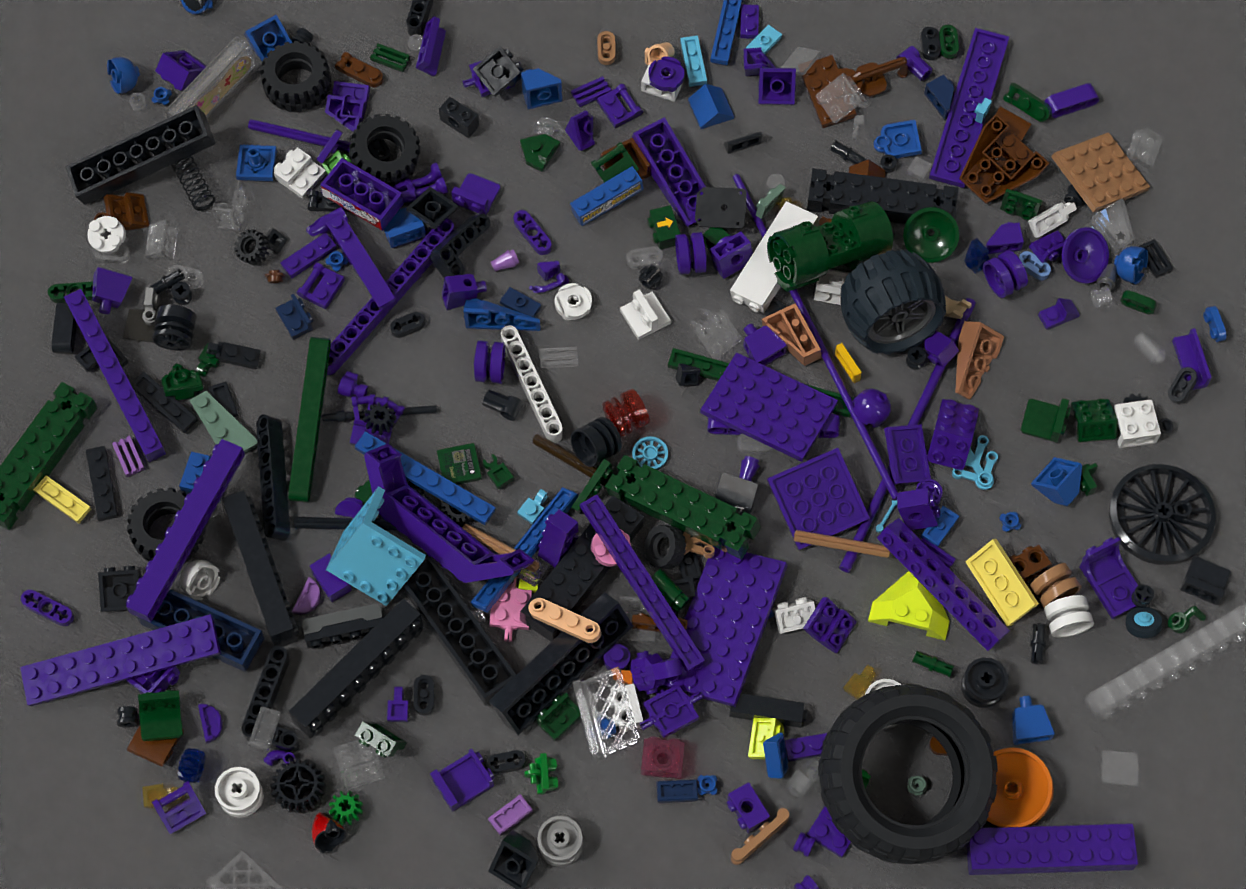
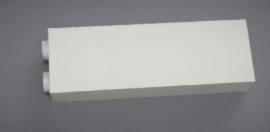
(757, 281)

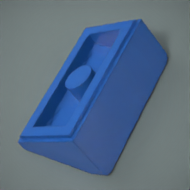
(776, 756)

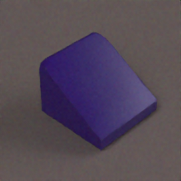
(548, 269)

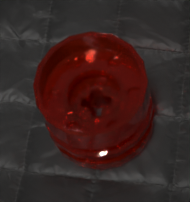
(628, 411)

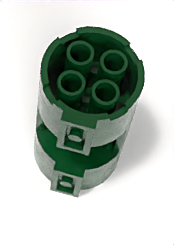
(808, 251)

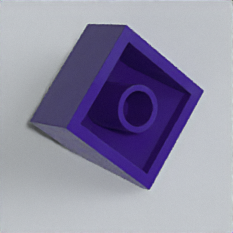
(179, 68)

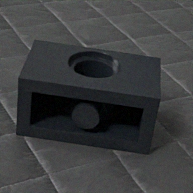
(459, 117)

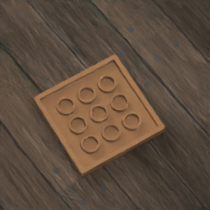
(1100, 172)

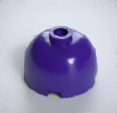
(872, 407)

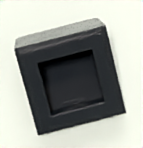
(276, 239)
(687, 375)

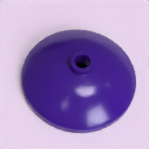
(1091, 252)

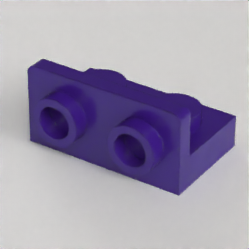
(1048, 247)

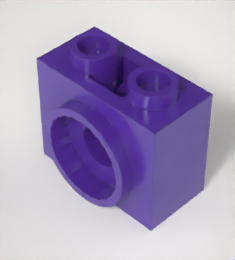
(731, 254)
(918, 508)

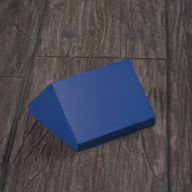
(710, 106)

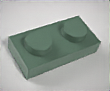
(769, 202)

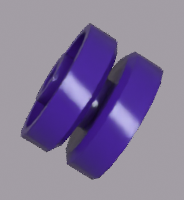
(690, 253)
(1005, 274)
(486, 361)

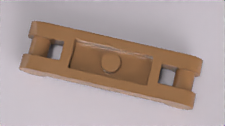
(753, 842)

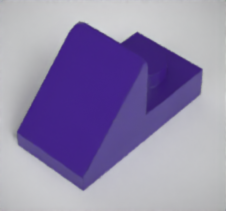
(1059, 313)

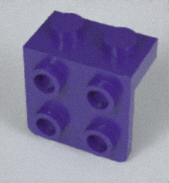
(475, 194)

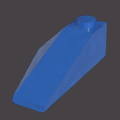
(487, 315)

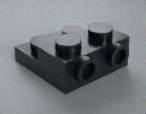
(499, 70)
(117, 587)

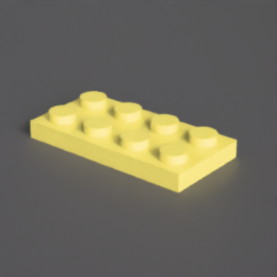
(1001, 582)

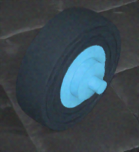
(1143, 622)

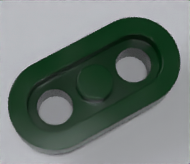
(948, 43)

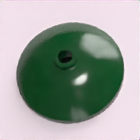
(936, 246)

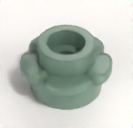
(917, 780)

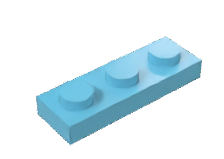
(693, 61)

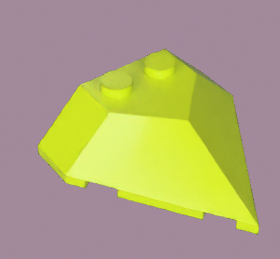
(910, 605)

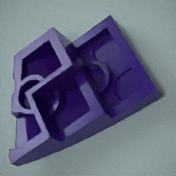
(348, 103)

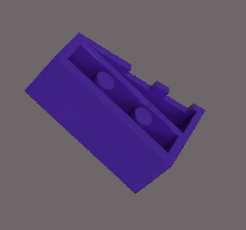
(557, 537)

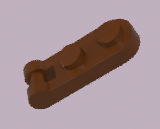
(359, 70)

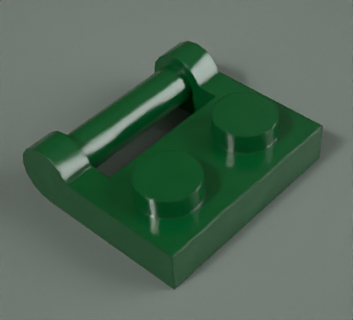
(617, 168)

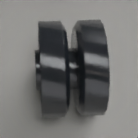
(984, 682)

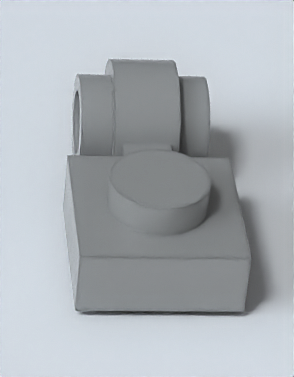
(150, 304)

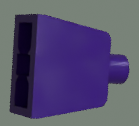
(109, 289)
(459, 289)
(763, 344)

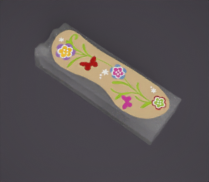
(215, 79)

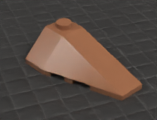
(976, 348)

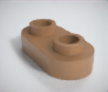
(606, 49)

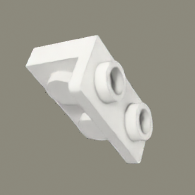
(793, 615)

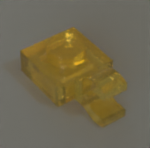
(859, 684)
(154, 792)

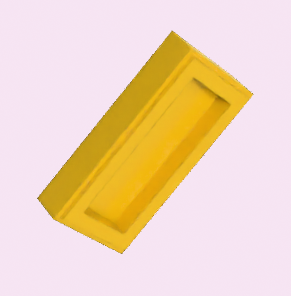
(847, 363)

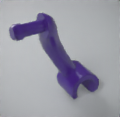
(561, 281)

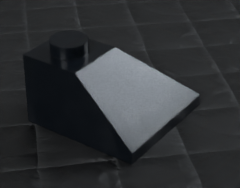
(432, 208)
(514, 861)

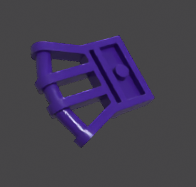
(360, 426)

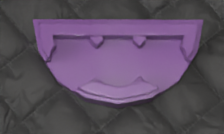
(308, 598)

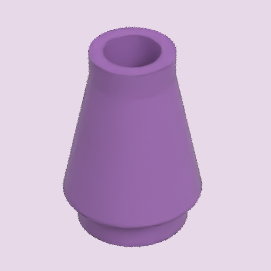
(506, 260)

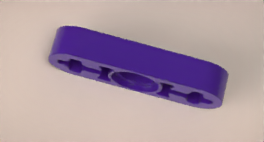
(533, 240)
(52, 616)

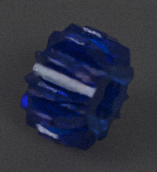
(191, 765)

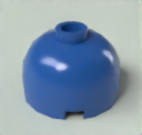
(123, 73)
(1130, 263)

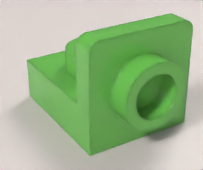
(331, 162)

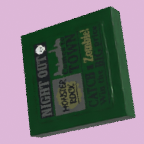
(459, 464)

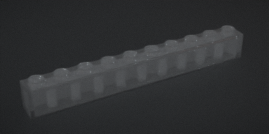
(1168, 664)

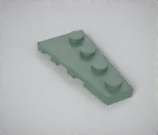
(221, 423)

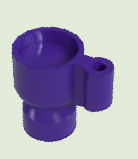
(349, 387)

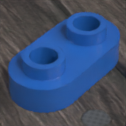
(1216, 325)

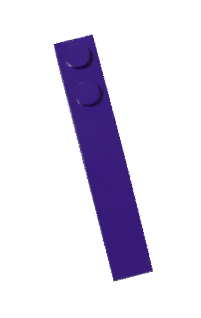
(360, 261)

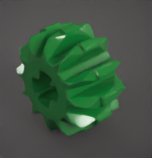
(337, 811)

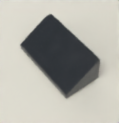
(743, 142)

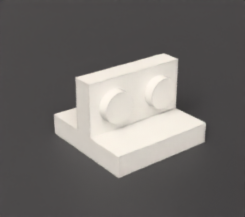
(829, 287)
(644, 314)

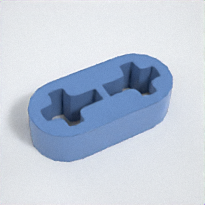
(1034, 265)

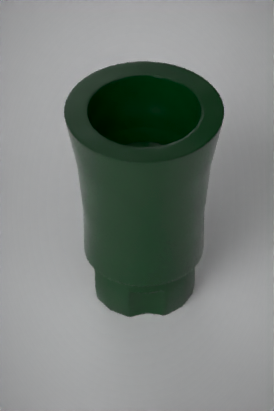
(670, 591)

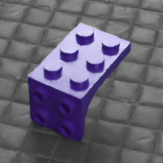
(953, 434)
(1109, 577)

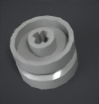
(560, 853)

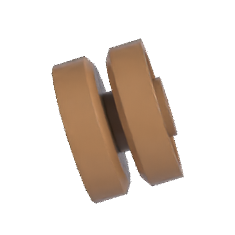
(1055, 584)

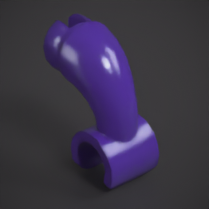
(274, 755)

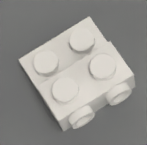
(299, 172)

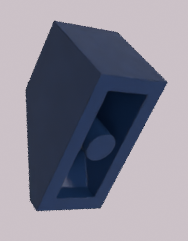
(940, 94)

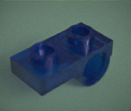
(976, 256)

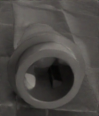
(1107, 277)

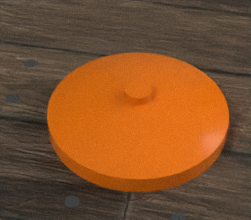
(1022, 789)

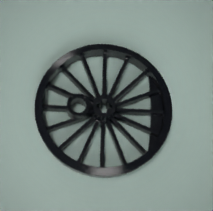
(1151, 512)

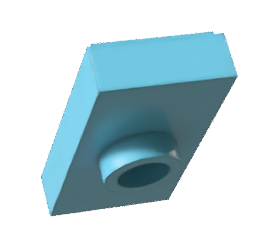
(766, 39)

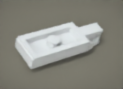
(1051, 218)

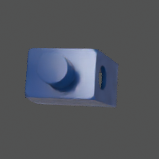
(1030, 723)

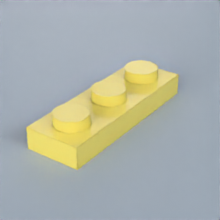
(62, 499)

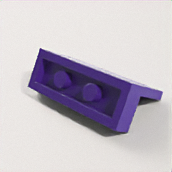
(431, 47)
(1191, 355)

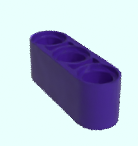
(1072, 100)

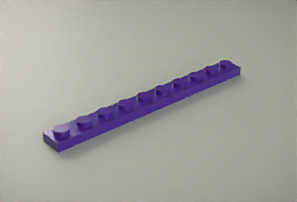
(642, 583)

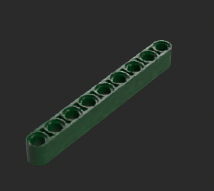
(309, 419)

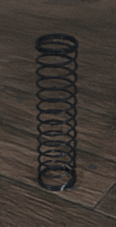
(206, 196)

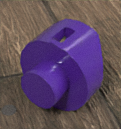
(617, 657)

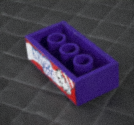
(362, 194)

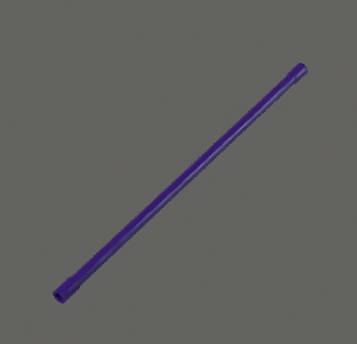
(850, 557)

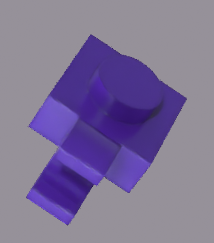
(398, 708)

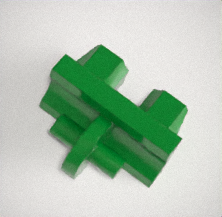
(539, 773)

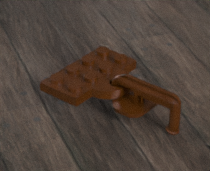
(867, 77)

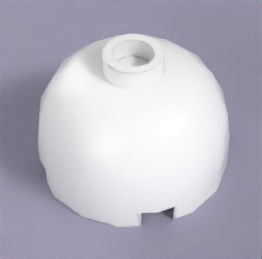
(199, 579)

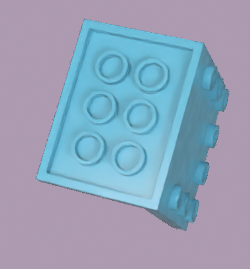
(373, 557)

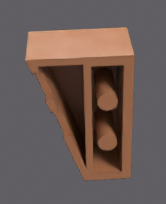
(794, 331)

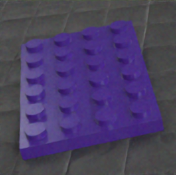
(769, 407)

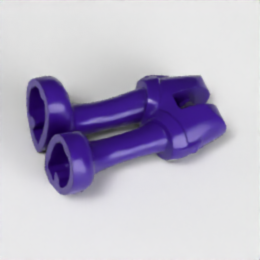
(408, 187)

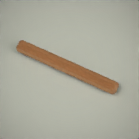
(841, 543)
(495, 544)

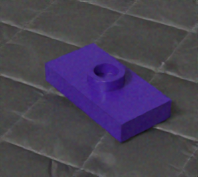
(330, 147)

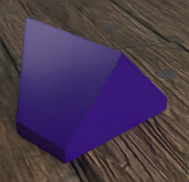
(754, 60)
(581, 130)

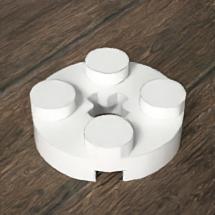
(98, 227)
(570, 311)

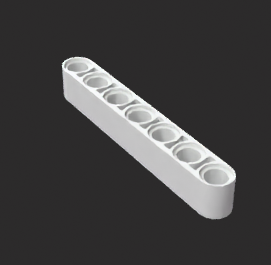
(532, 392)

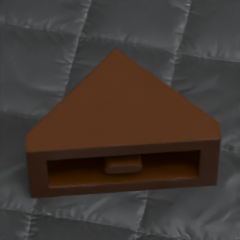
(867, 168)

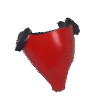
(327, 833)

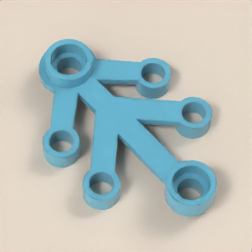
(973, 461)

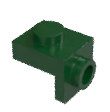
(1087, 483)

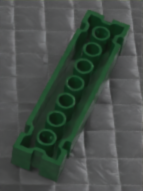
(41, 449)
(683, 507)

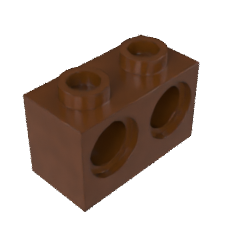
(1030, 569)

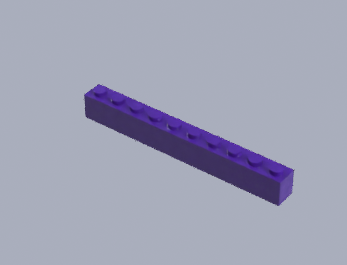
(114, 375)
(185, 530)

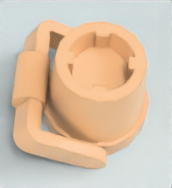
(658, 51)

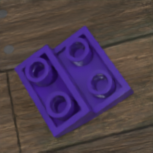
(829, 625)

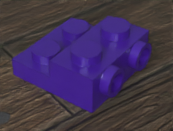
(156, 681)

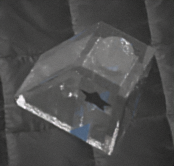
(1114, 226)

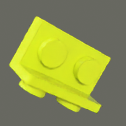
(762, 730)

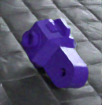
(651, 671)

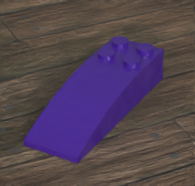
(670, 168)

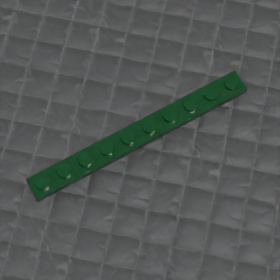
(714, 369)

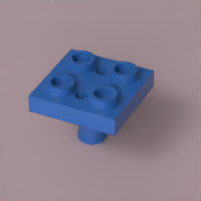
(257, 157)

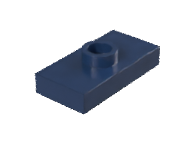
(519, 302)
(677, 791)

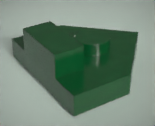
(539, 150)
(181, 382)

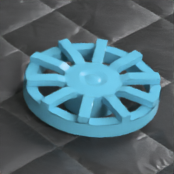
(650, 452)

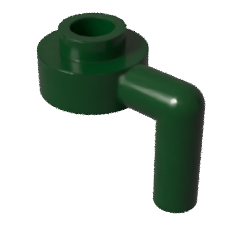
(1183, 623)

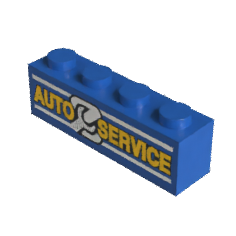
(607, 196)

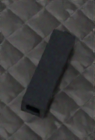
(786, 712)

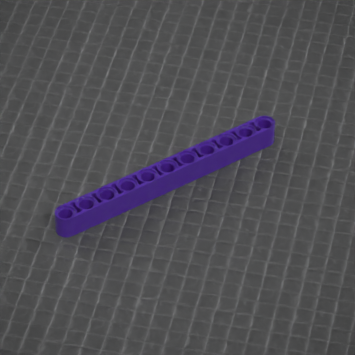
(398, 290)

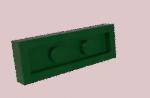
(594, 485)

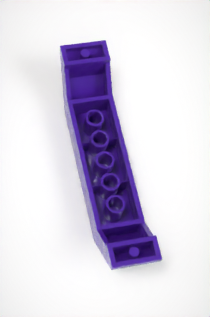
(432, 528)

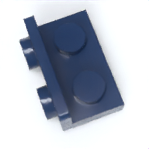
(294, 317)

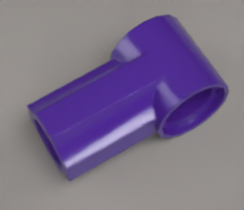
(915, 63)

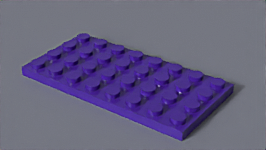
(728, 623)

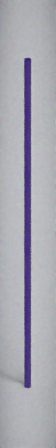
(827, 359)

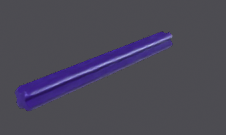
(295, 134)

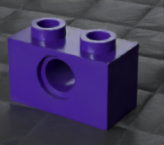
(746, 796)

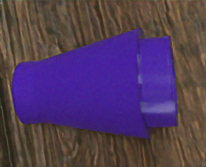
(749, 468)

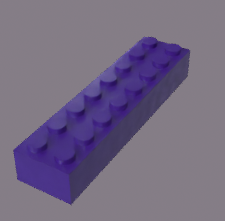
(1052, 849)

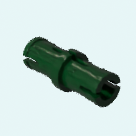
(932, 664)

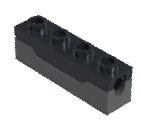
(341, 625)

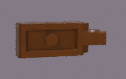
(644, 622)

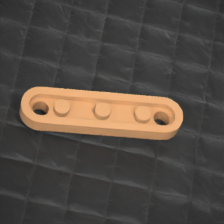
(564, 620)

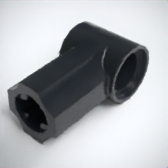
(506, 406)

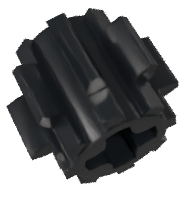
(650, 276)

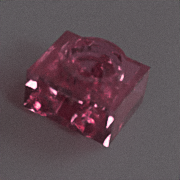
(671, 750)

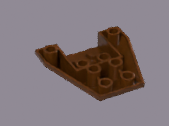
(999, 162)

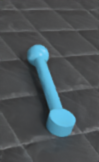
(879, 528)

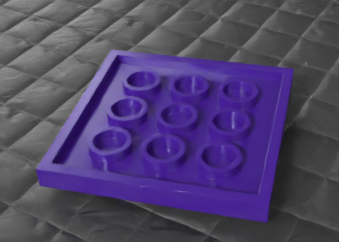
(818, 496)

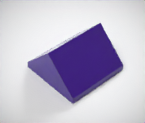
(776, 86)

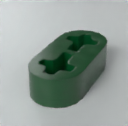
(1138, 302)

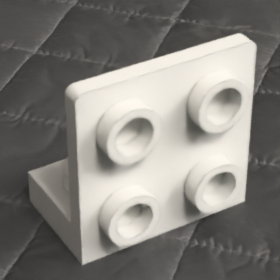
(1137, 423)

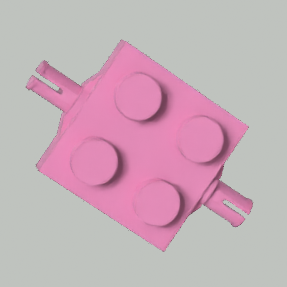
(506, 611)

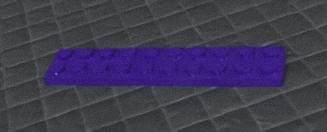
(974, 85)
(120, 660)

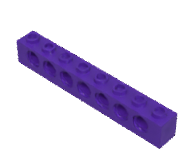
(943, 584)

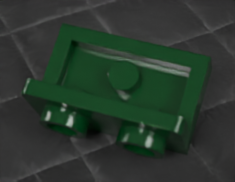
(559, 717)

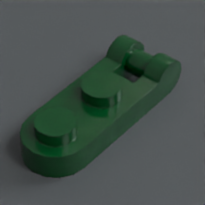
(1028, 103)

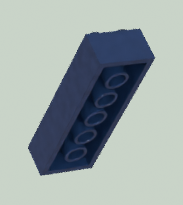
(236, 639)

